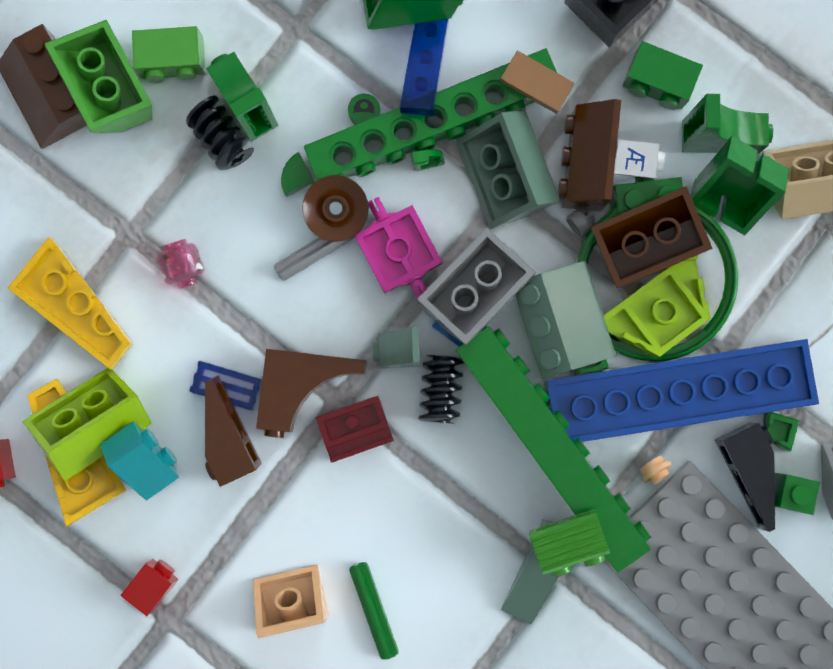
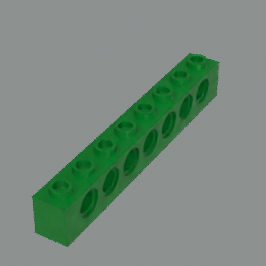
(383, 127)

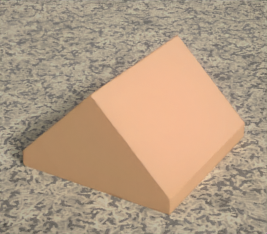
(289, 601)

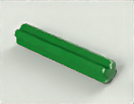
(374, 610)

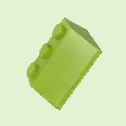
(82, 419)

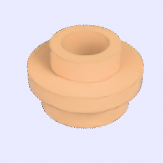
(655, 470)

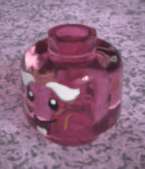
(180, 263)

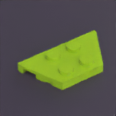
(661, 310)

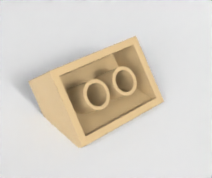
(808, 181)

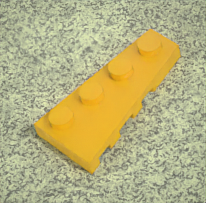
(66, 300)
(91, 486)

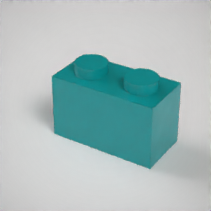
(140, 460)

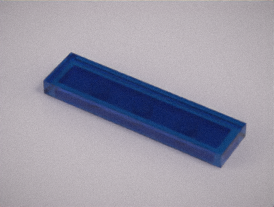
(424, 68)

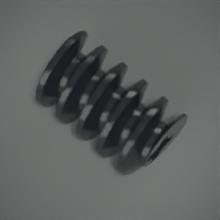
(216, 135)
(441, 389)

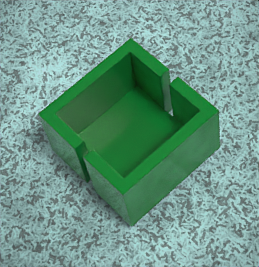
(746, 181)

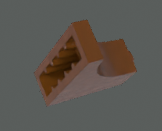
(289, 382)

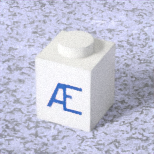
(638, 159)

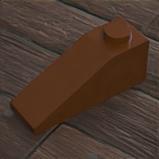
(226, 441)

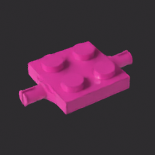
(398, 248)

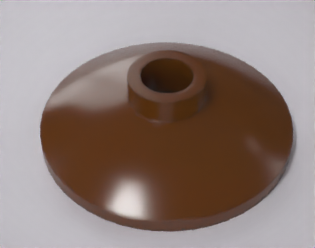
(317, 211)

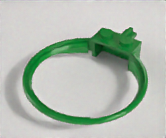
(638, 193)

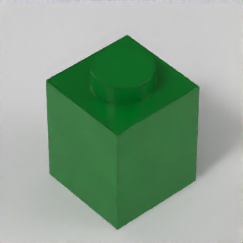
(795, 493)

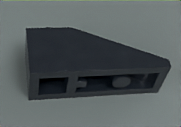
(753, 469)

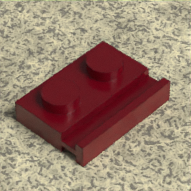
(354, 429)

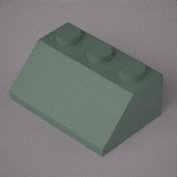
(507, 169)
(564, 320)

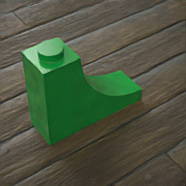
(242, 95)
(712, 124)

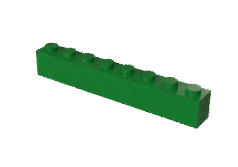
(552, 446)

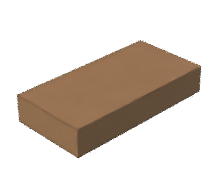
(537, 82)

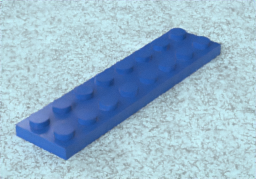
(685, 391)

